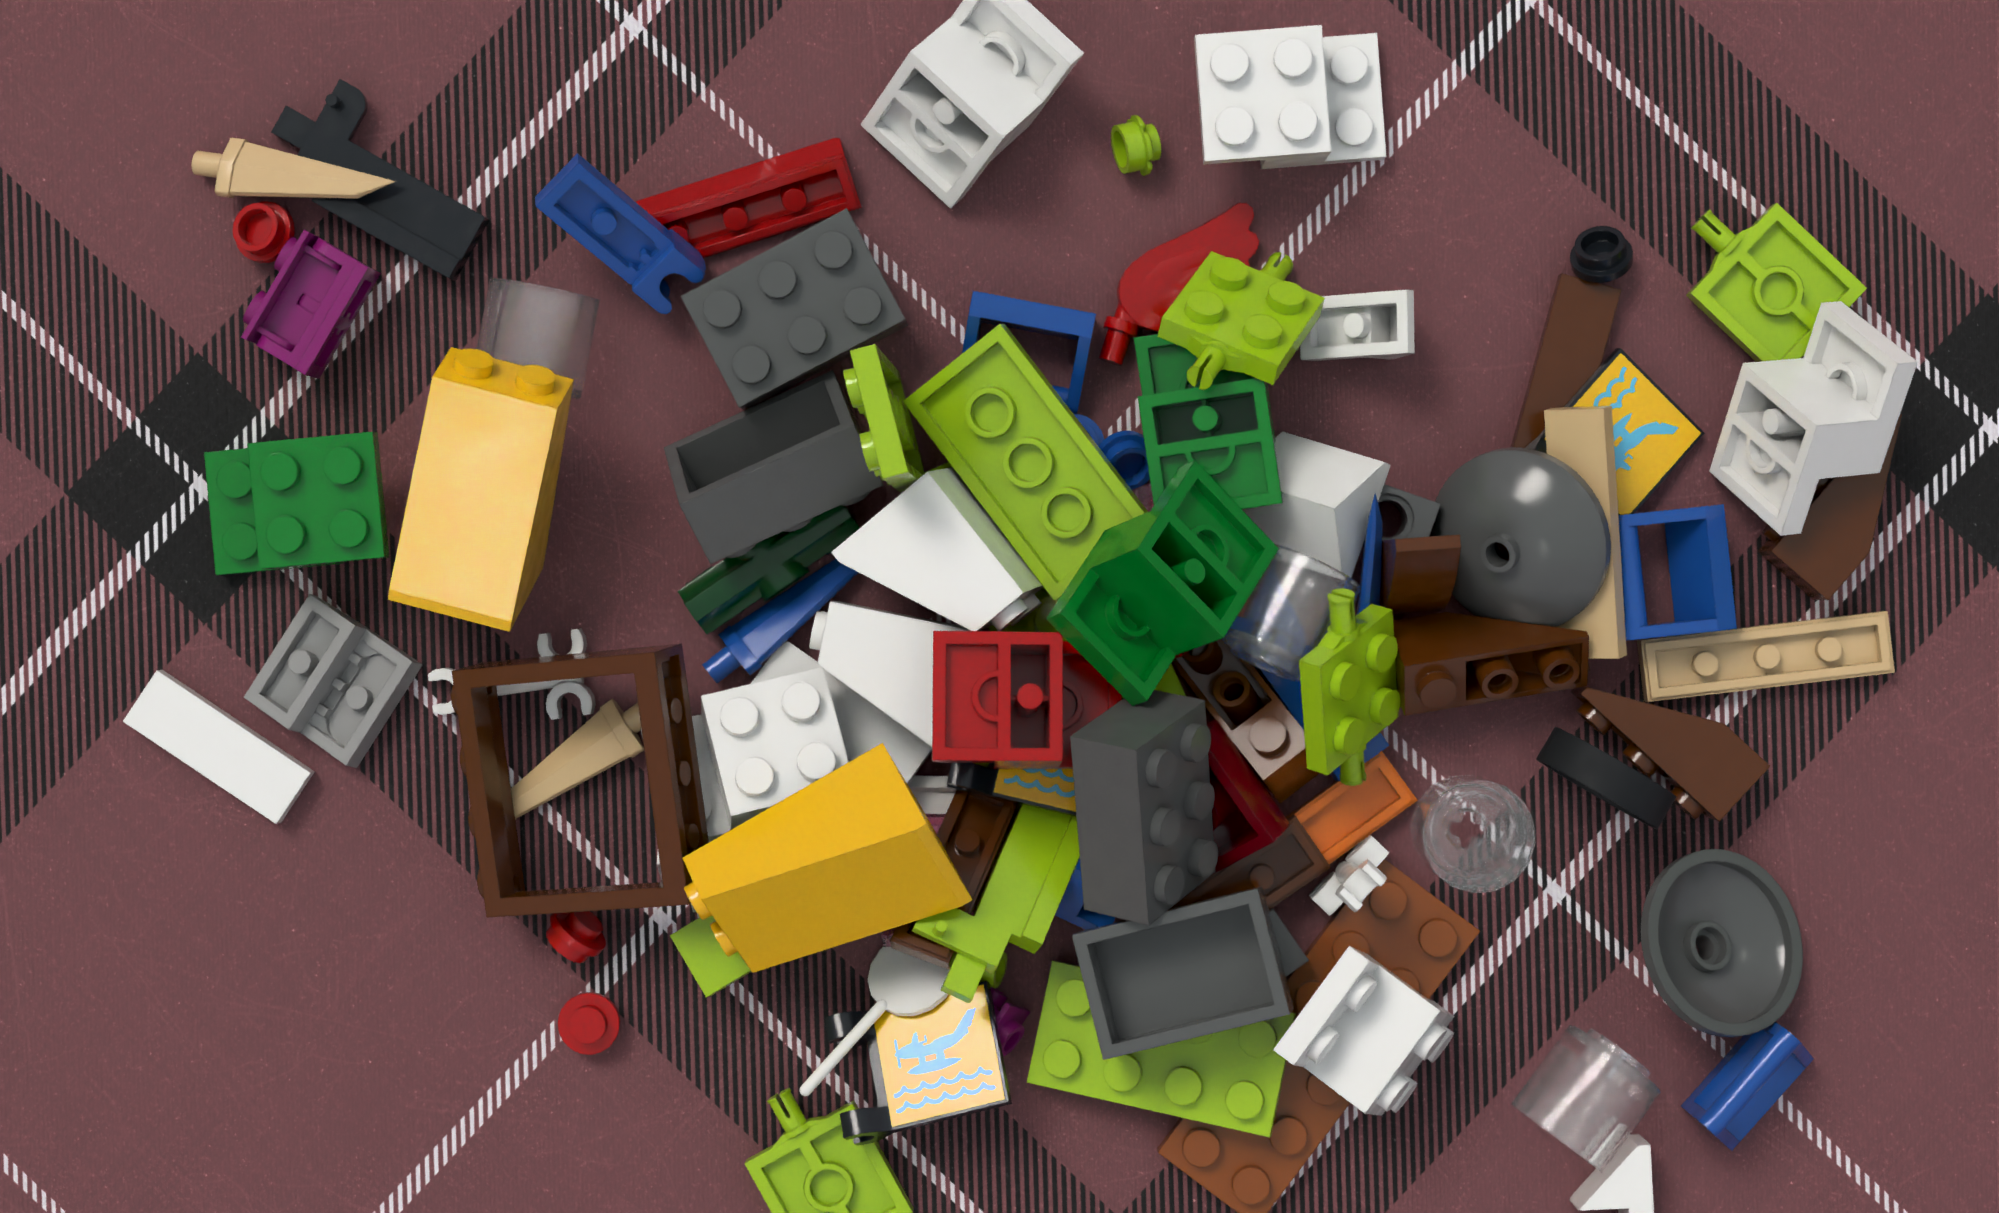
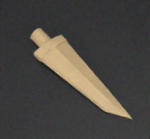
(267, 172)
(592, 749)

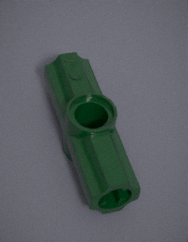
(765, 570)

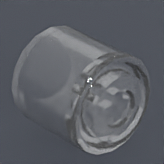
(539, 327)
(1286, 613)
(1490, 859)
(1588, 1095)

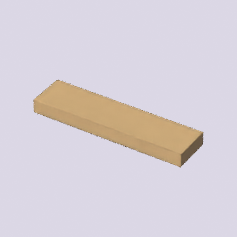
(1586, 444)
(1765, 656)

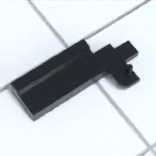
(400, 214)

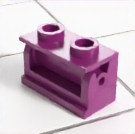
(308, 303)

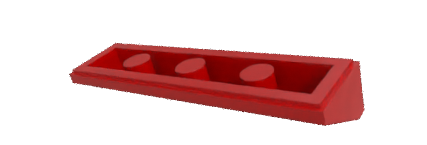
(759, 199)

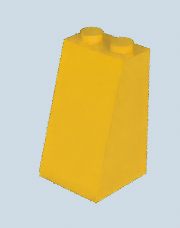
(482, 489)
(824, 867)

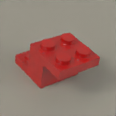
(1012, 698)

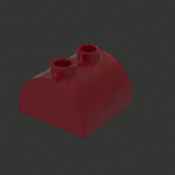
(1243, 809)

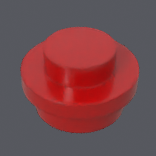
(262, 231)
(576, 935)
(589, 1023)

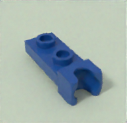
(619, 232)

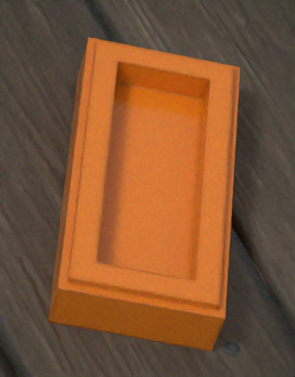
(1348, 814)

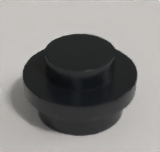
(1601, 255)

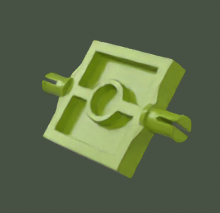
(1769, 283)
(1240, 318)
(1349, 687)
(820, 1170)

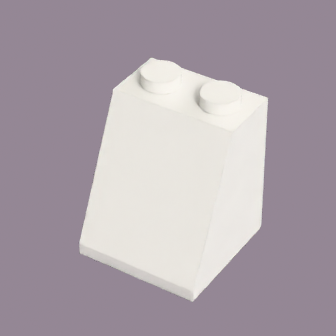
(944, 555)
(882, 659)

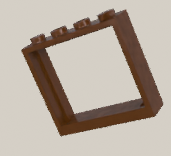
(669, 762)

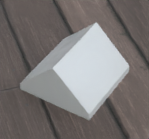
(1324, 500)

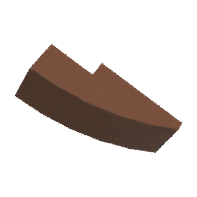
(1419, 573)

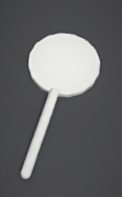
(898, 986)

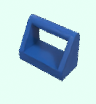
(1038, 319)
(1696, 568)
(1747, 1083)

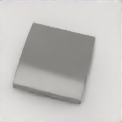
(333, 681)

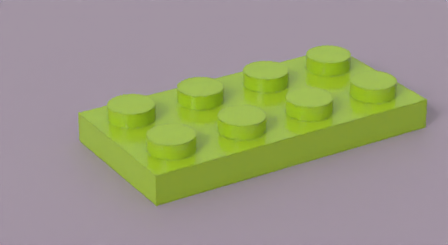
(878, 393)
(1024, 456)
(1211, 1079)

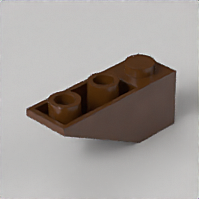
(1834, 533)
(1477, 660)
(1249, 715)
(1694, 754)

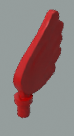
(1162, 273)

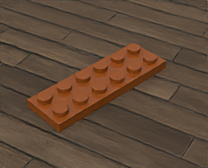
(1399, 929)

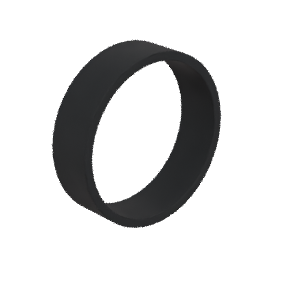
(1606, 777)

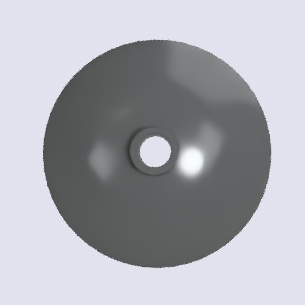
(1544, 520)
(1744, 940)

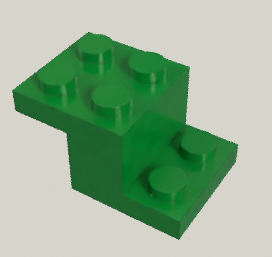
(1218, 427)
(296, 503)
(1163, 583)

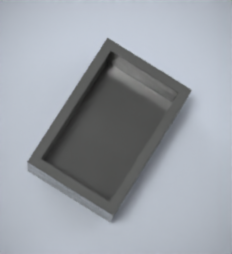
(794, 310)
(770, 468)
(1144, 806)
(1183, 974)

